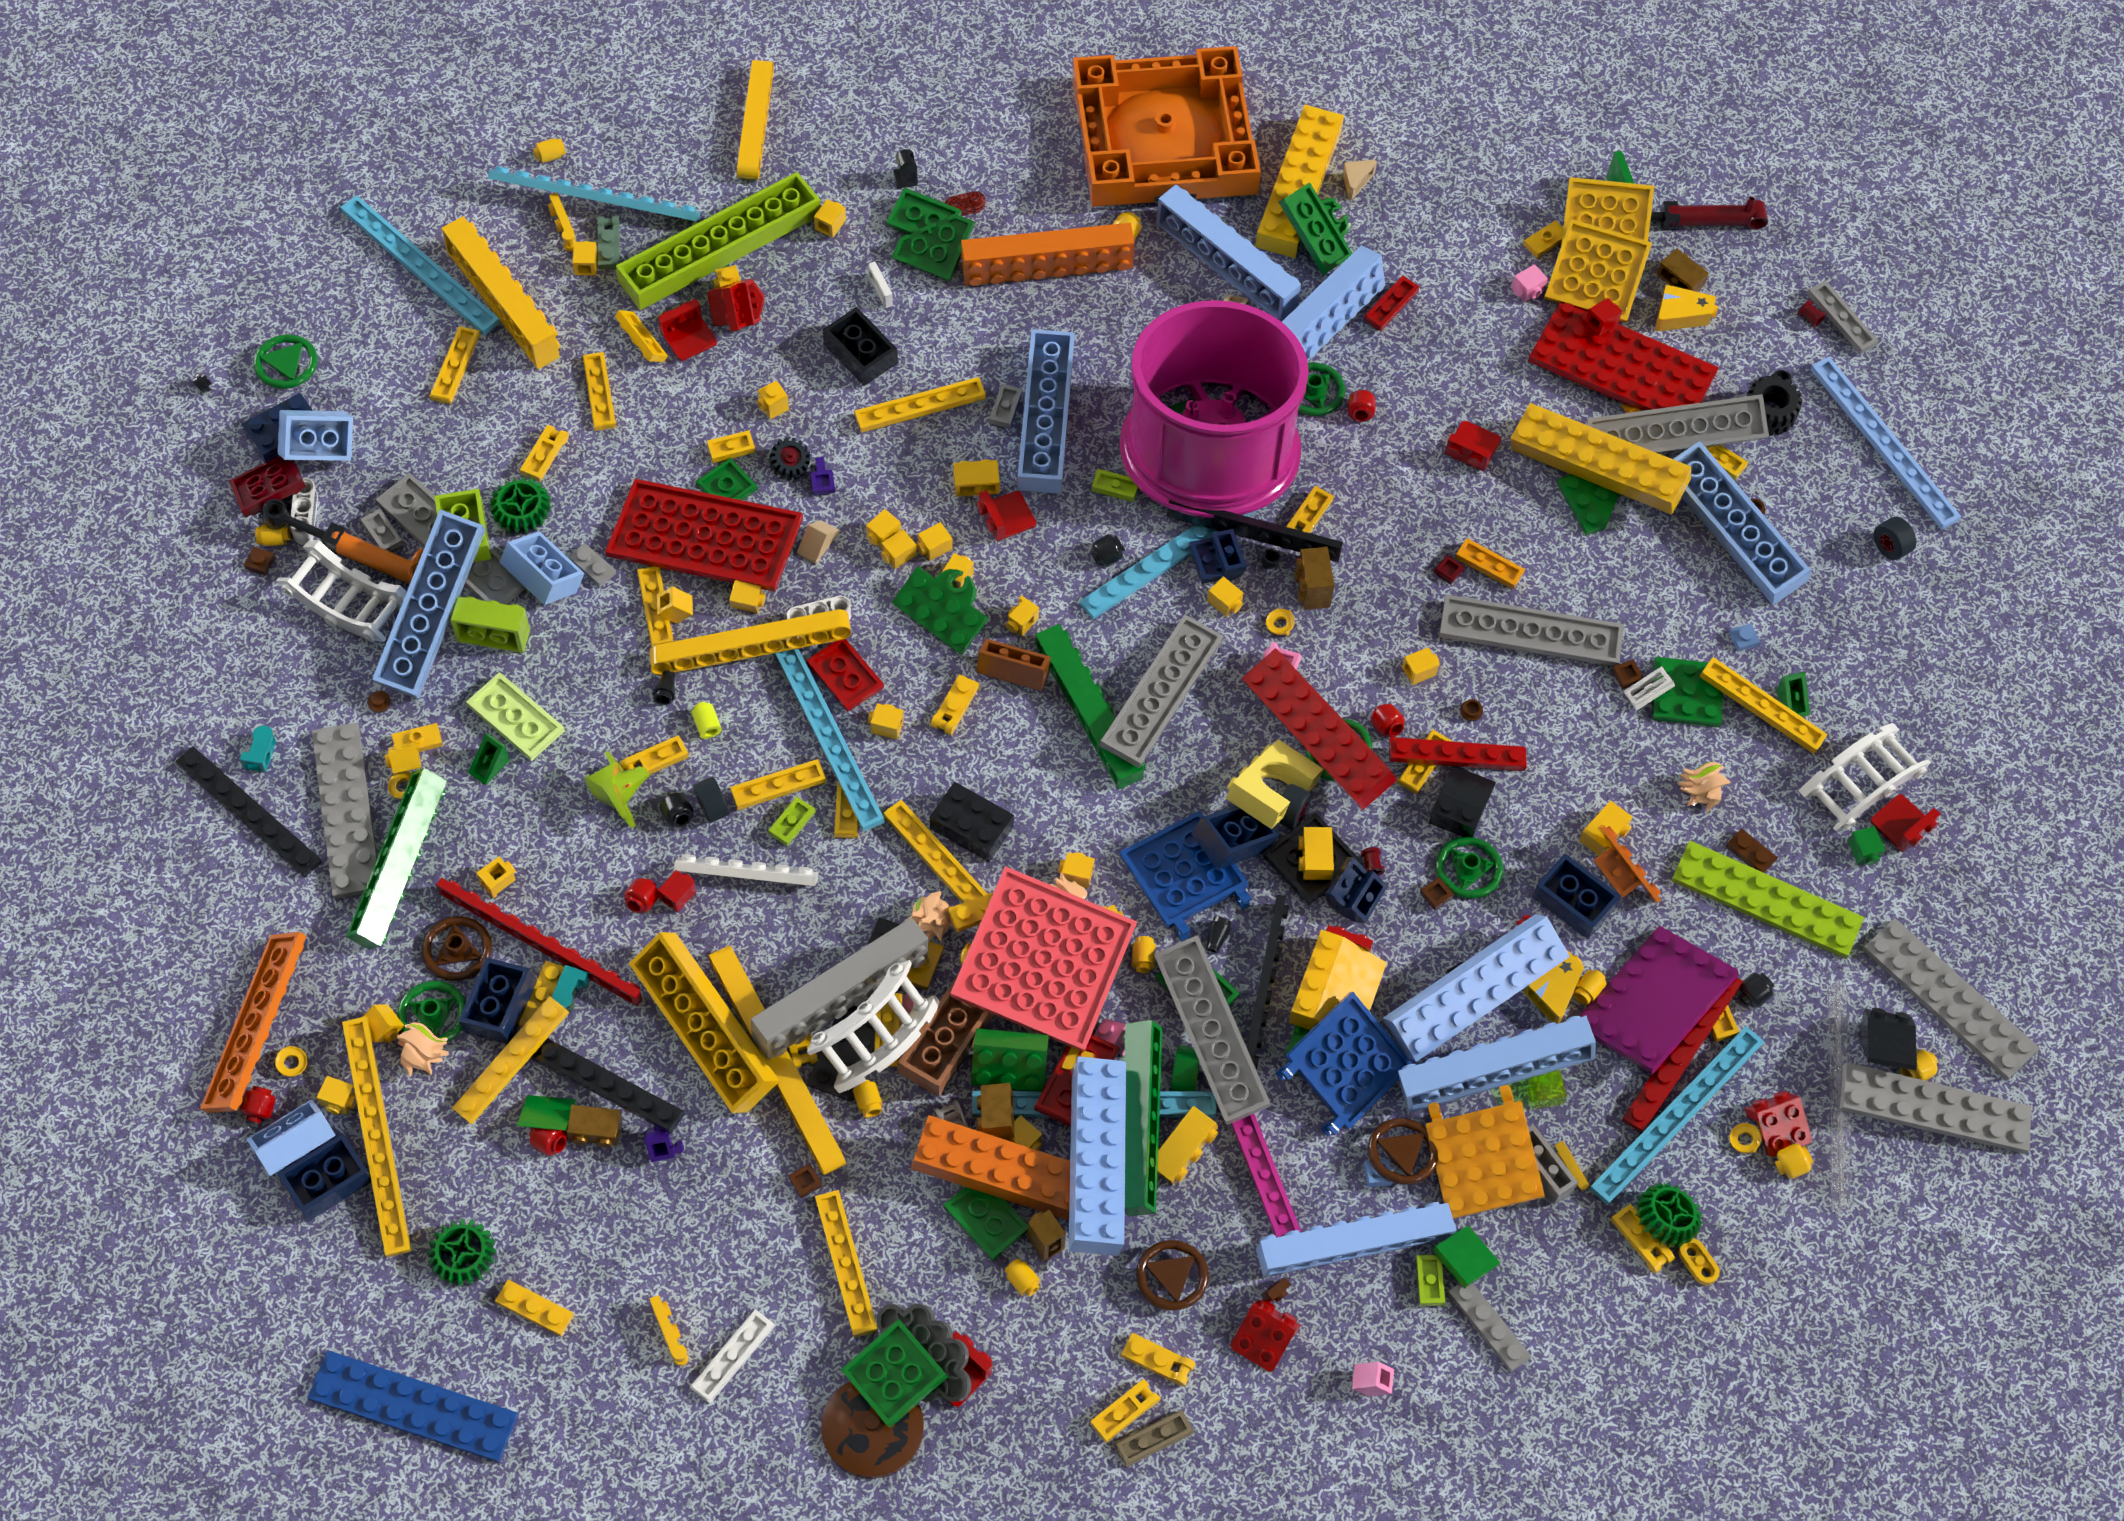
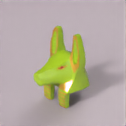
(616, 786)

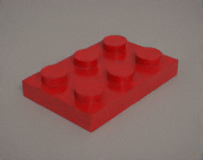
(845, 674)

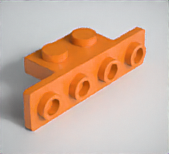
(1620, 870)

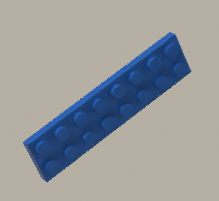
(413, 1406)

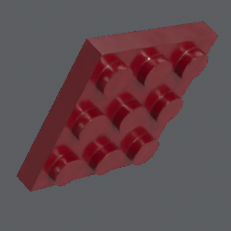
(267, 481)

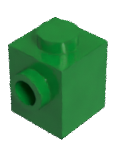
(1866, 846)

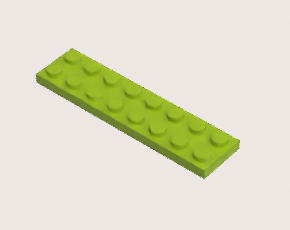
(1768, 899)

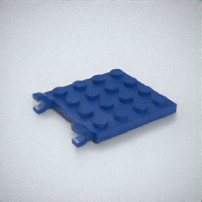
(1181, 876)
(1346, 1062)

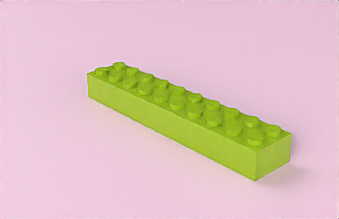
(718, 240)

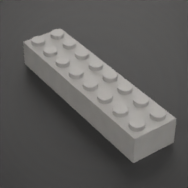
(836, 990)

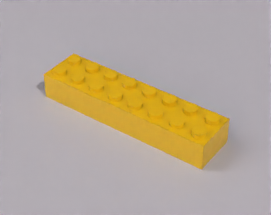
(1303, 163)
(501, 292)
(1601, 458)
(704, 1022)

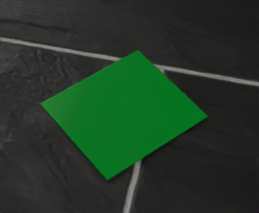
(546, 1112)

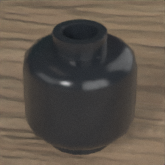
(1107, 550)
(676, 809)
(1756, 990)

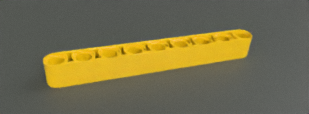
(750, 642)

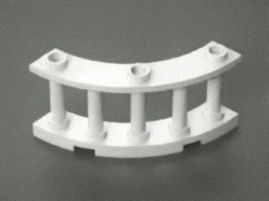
(358, 581)
(1856, 754)
(893, 1045)

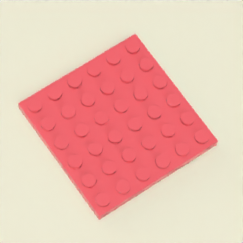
(1043, 959)

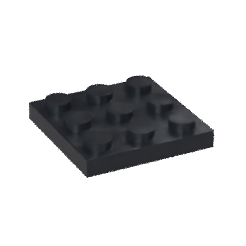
(1285, 860)

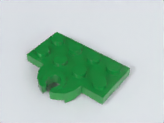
(1318, 227)
(942, 606)

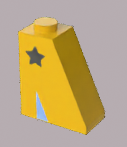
(1684, 309)
(1555, 988)

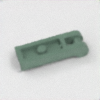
(608, 242)

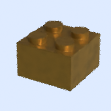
(1314, 578)

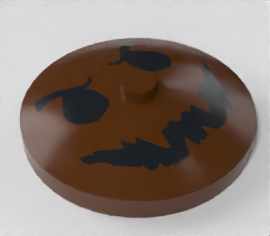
(862, 1441)

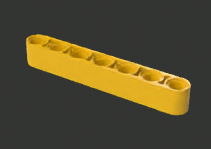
(755, 120)

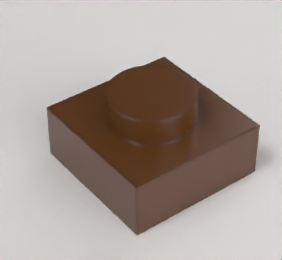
(259, 560)
(1627, 673)
(1436, 893)
(805, 1180)
(1277, 1290)

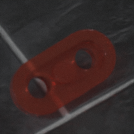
(966, 202)

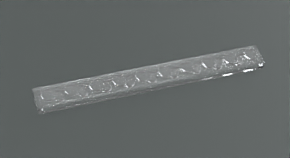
(1839, 1120)

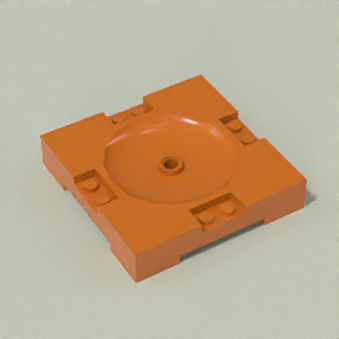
(1165, 126)

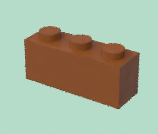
(1013, 664)

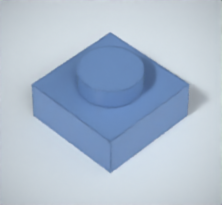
(1744, 637)
(1372, 1177)

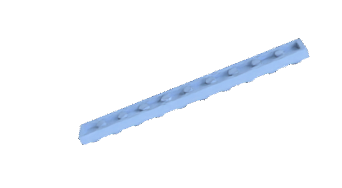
(1885, 443)

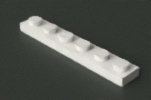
(756, 871)

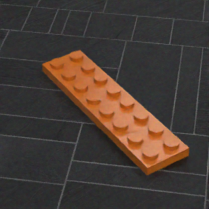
(253, 1023)

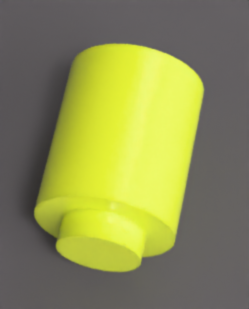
(706, 720)

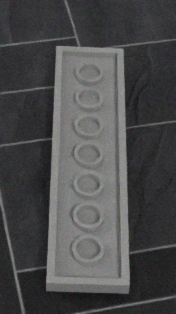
(1685, 425)
(416, 513)
(1531, 630)
(1161, 691)
(345, 808)
(1951, 999)
(1212, 1030)
(1935, 1108)

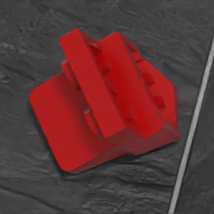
(736, 304)

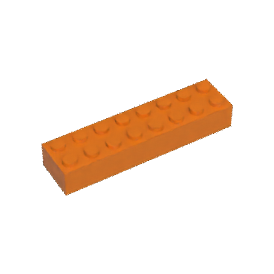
(1047, 254)
(994, 1166)

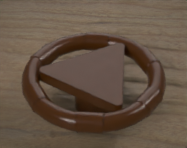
(456, 948)
(1402, 1151)
(1172, 1274)

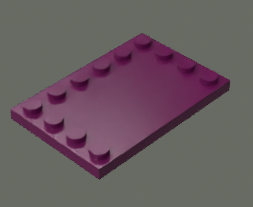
(1657, 998)

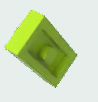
(1114, 485)
(791, 821)
(1430, 1280)

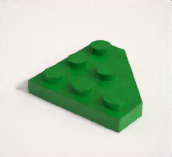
(935, 246)
(1588, 502)

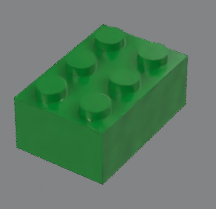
(1009, 1059)

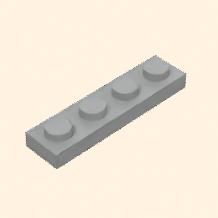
(1842, 317)
(1490, 1326)

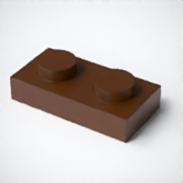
(1751, 851)

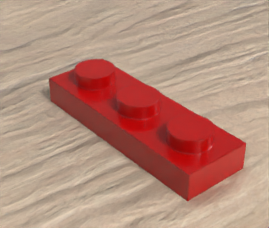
(1391, 303)

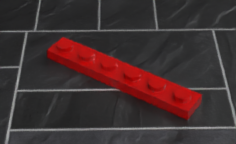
(1457, 754)

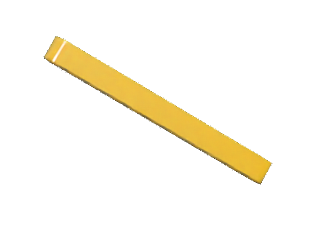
(791, 1085)

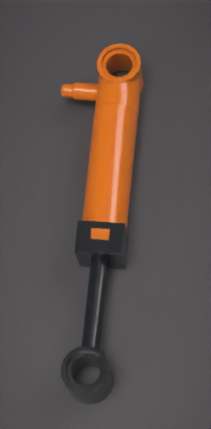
(347, 545)

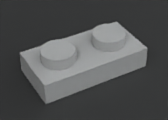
(1005, 406)
(381, 530)
(592, 565)

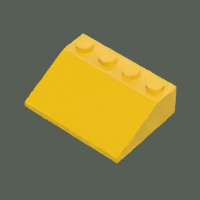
(1332, 973)

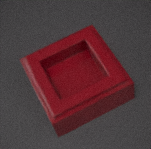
(1449, 569)

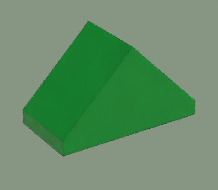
(1794, 694)
(489, 759)
(1185, 1069)

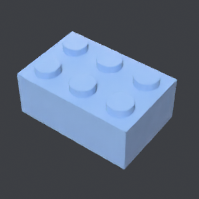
(315, 435)
(541, 568)
(291, 1137)

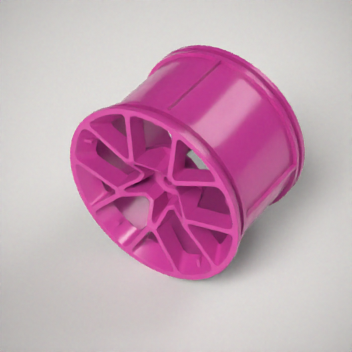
(1209, 451)

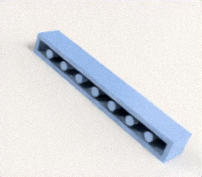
(1355, 1239)

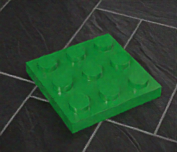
(1691, 698)
(894, 1373)

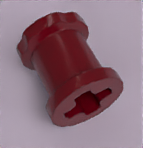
(1811, 313)
(1372, 860)

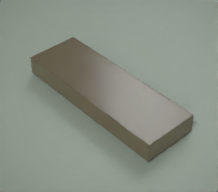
(1153, 1438)

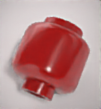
(1361, 405)
(1387, 720)
(641, 895)
(257, 1104)
(548, 1140)

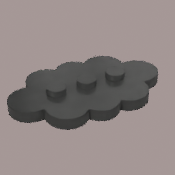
(938, 1341)

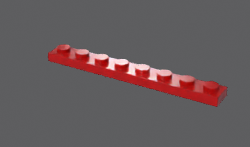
(1669, 1072)

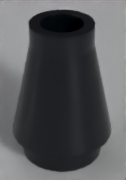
(665, 689)
(1218, 932)

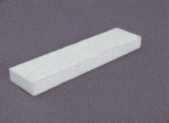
(732, 1356)

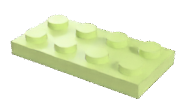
(515, 716)

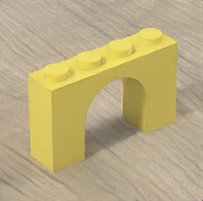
(1275, 762)

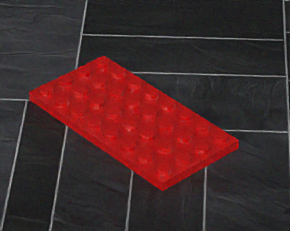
(1621, 362)
(704, 534)

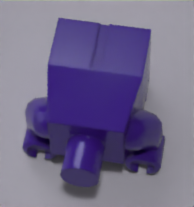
(660, 1145)

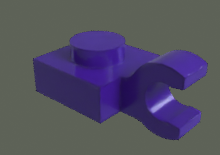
(822, 479)

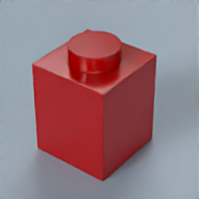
(1603, 316)
(677, 890)

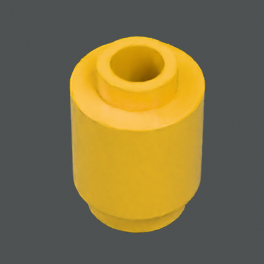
(549, 150)
(270, 537)
(1143, 954)
(1589, 987)
(868, 1099)
(1022, 1277)

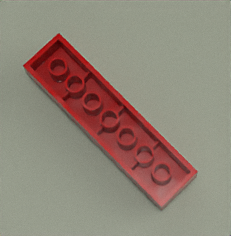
(1319, 729)

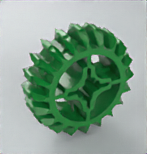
(506, 506)
(1669, 1214)
(443, 1244)

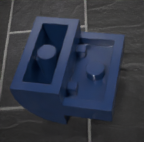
(1218, 557)
(1355, 891)

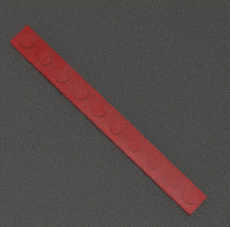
(531, 935)

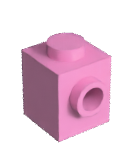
(1529, 283)
(1373, 1379)

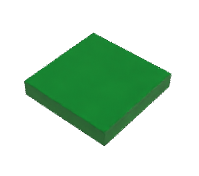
(1619, 169)
(727, 481)
(1466, 1256)

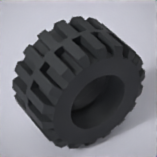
(1782, 394)

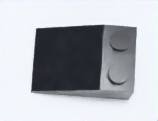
(1461, 802)
(1888, 1038)

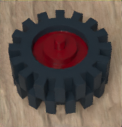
(789, 458)

